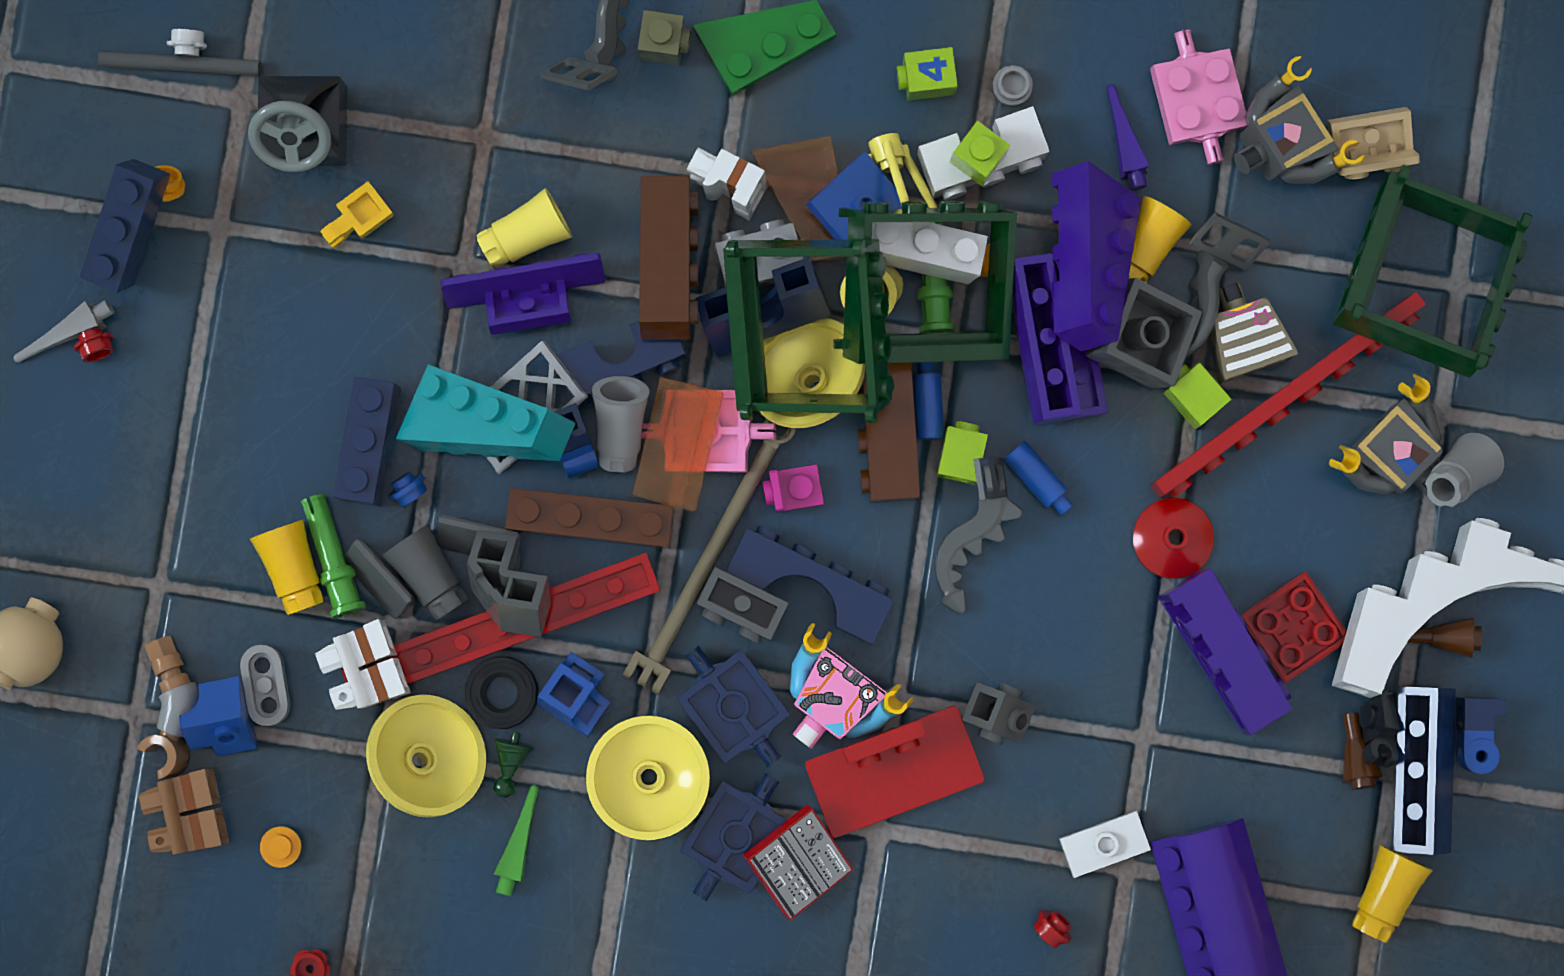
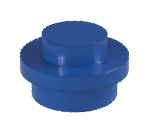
(407, 488)

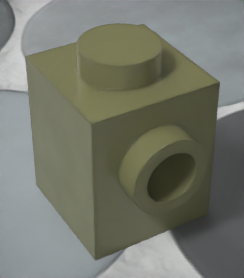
(663, 38)

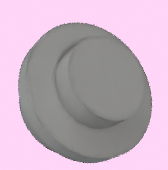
(1012, 85)

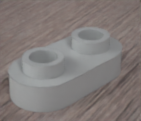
(261, 686)

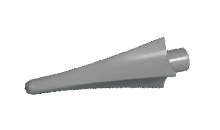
(80, 320)

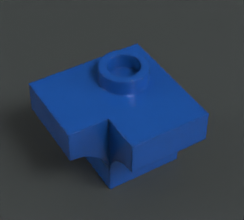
(573, 695)
(219, 718)

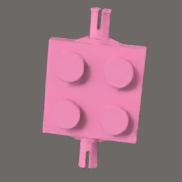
(1199, 97)
(732, 437)

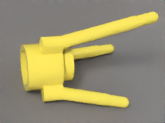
(889, 156)

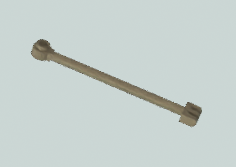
(652, 662)

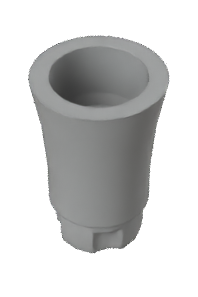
(619, 421)
(1467, 467)

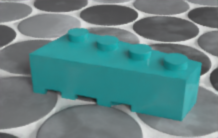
(476, 419)

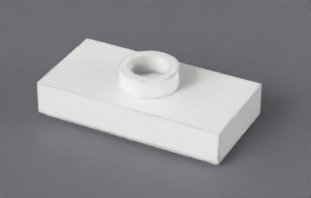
(1104, 844)

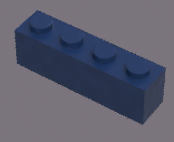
(1424, 770)

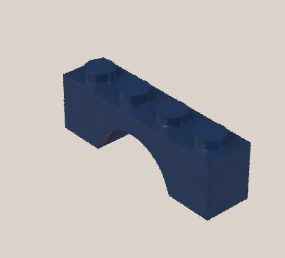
(858, 607)

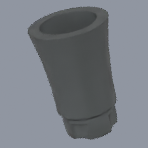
(427, 572)

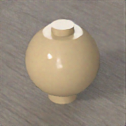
(29, 644)

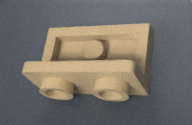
(1383, 139)

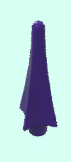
(1130, 155)

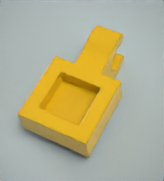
(360, 212)

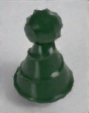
(510, 755)

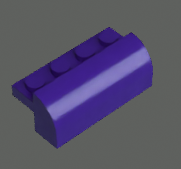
(1057, 376)
(1218, 902)

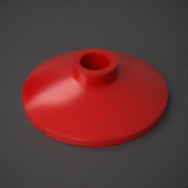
(1156, 550)

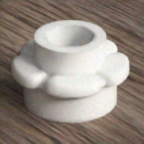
(187, 42)

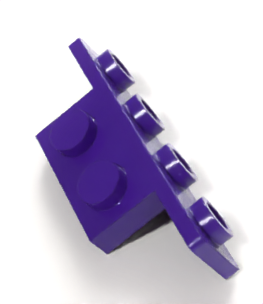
(524, 294)

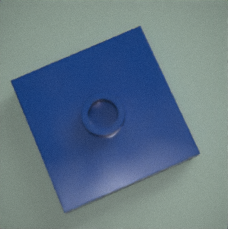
(854, 185)

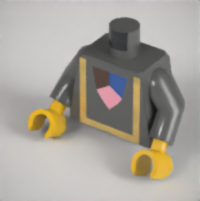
(1288, 136)
(1397, 446)

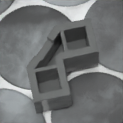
(512, 598)

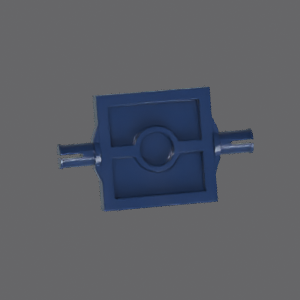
(733, 706)
(728, 830)

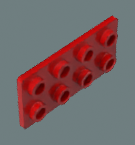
(894, 771)

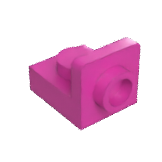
(793, 489)

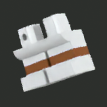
(730, 177)
(353, 653)

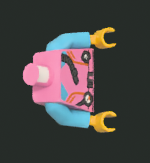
(837, 695)

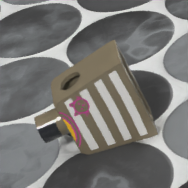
(1247, 336)

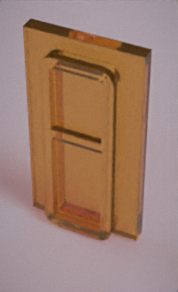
(677, 444)

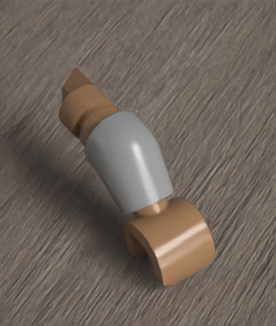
(177, 698)

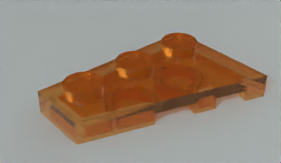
(795, 176)

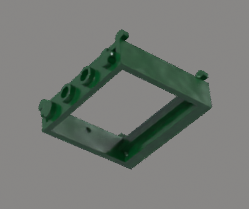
(1353, 306)
(747, 331)
(937, 347)

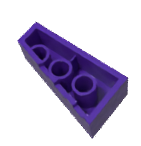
(1092, 254)
(1226, 651)

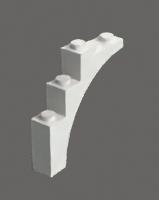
(1385, 622)

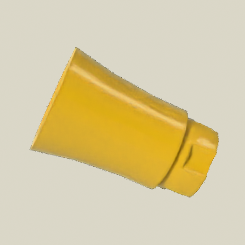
(1155, 237)
(290, 566)
(1389, 893)

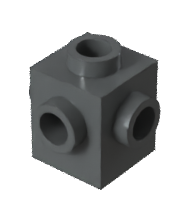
(999, 713)

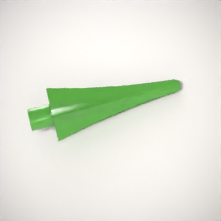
(512, 862)

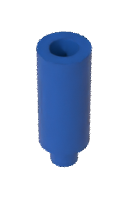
(928, 403)
(1038, 477)

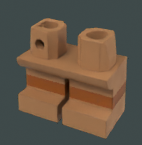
(184, 831)

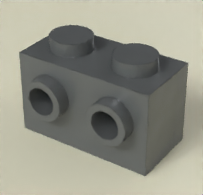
(742, 604)

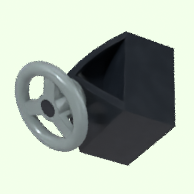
(300, 122)

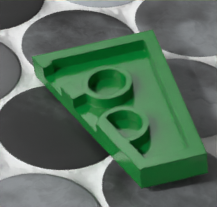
(763, 41)

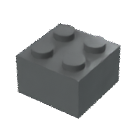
(1151, 338)

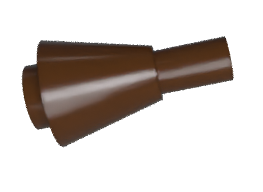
(1456, 637)
(1354, 768)

